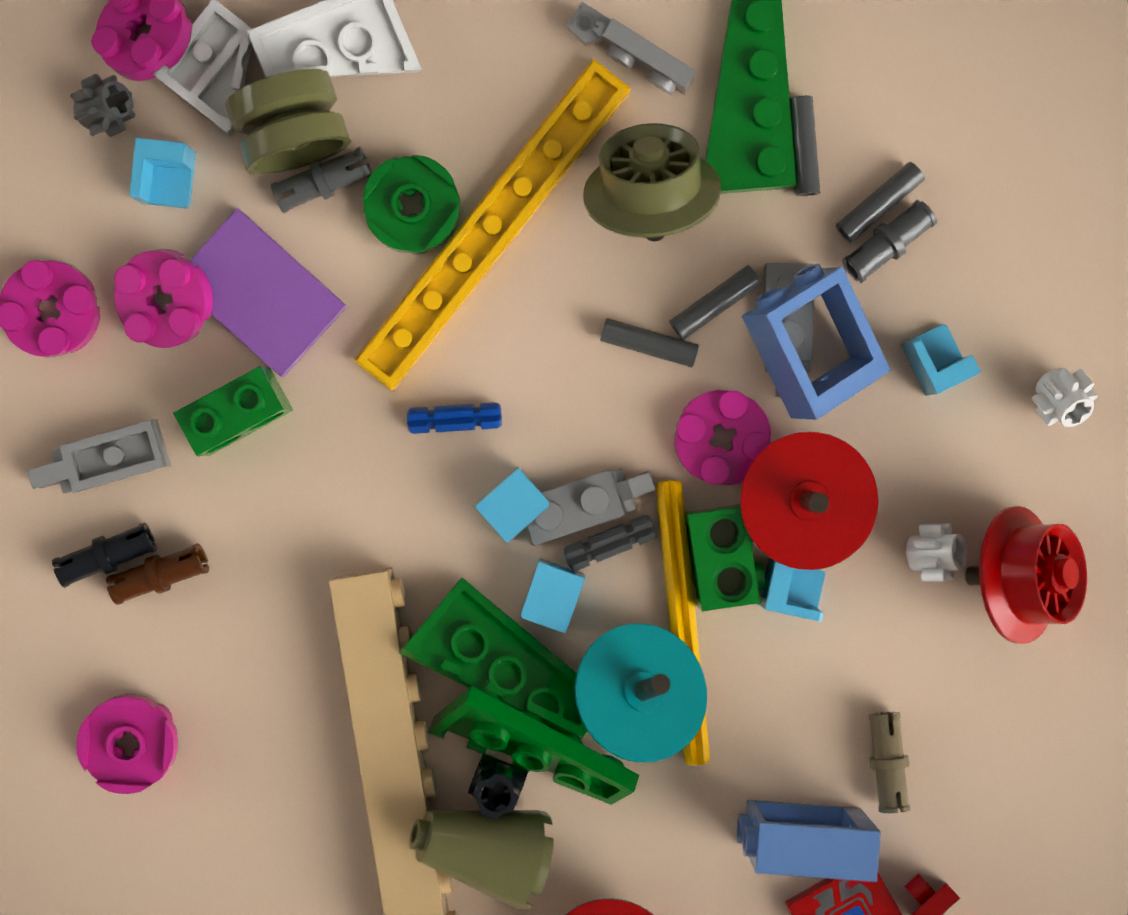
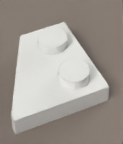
(212, 64)

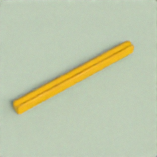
(680, 591)

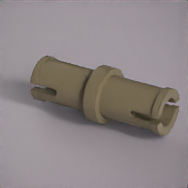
(889, 762)

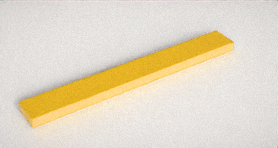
(493, 225)

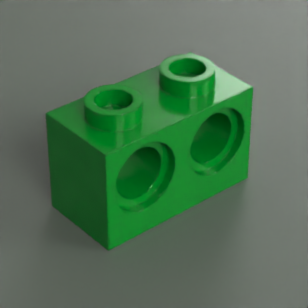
(233, 411)
(710, 560)

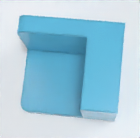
(162, 173)
(938, 360)
(512, 505)
(792, 591)
(552, 596)

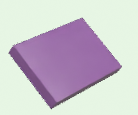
(265, 293)

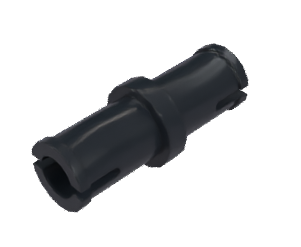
(104, 555)

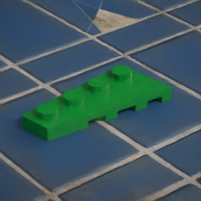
(752, 112)
(488, 650)
(533, 745)

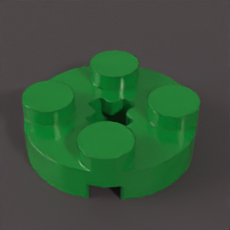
(407, 176)

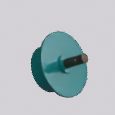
(640, 693)

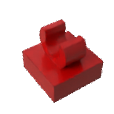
(931, 902)

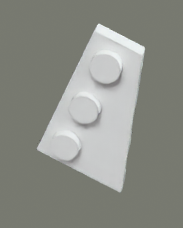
(337, 38)

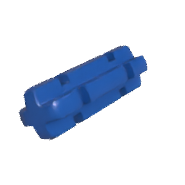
(454, 418)

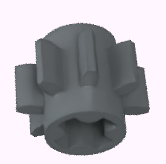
(103, 105)

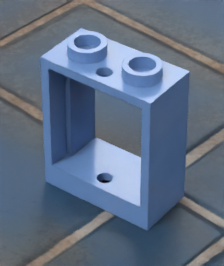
(779, 355)
(809, 840)

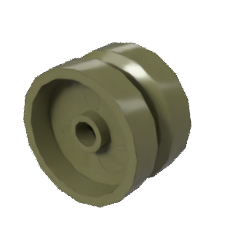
(287, 121)

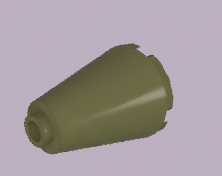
(497, 857)

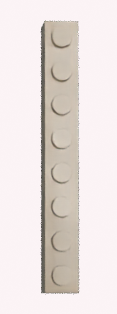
(388, 737)

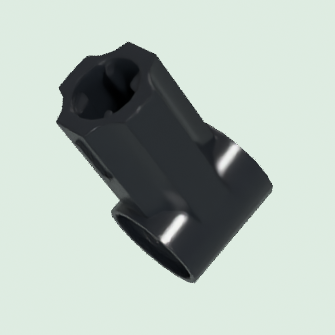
(496, 786)

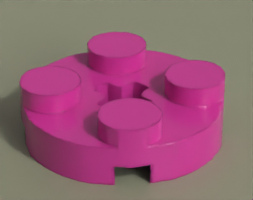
(138, 58)
(137, 306)
(21, 310)
(696, 427)
(107, 763)

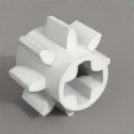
(1064, 397)
(936, 552)

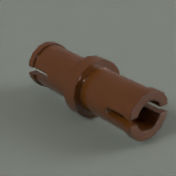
(157, 574)

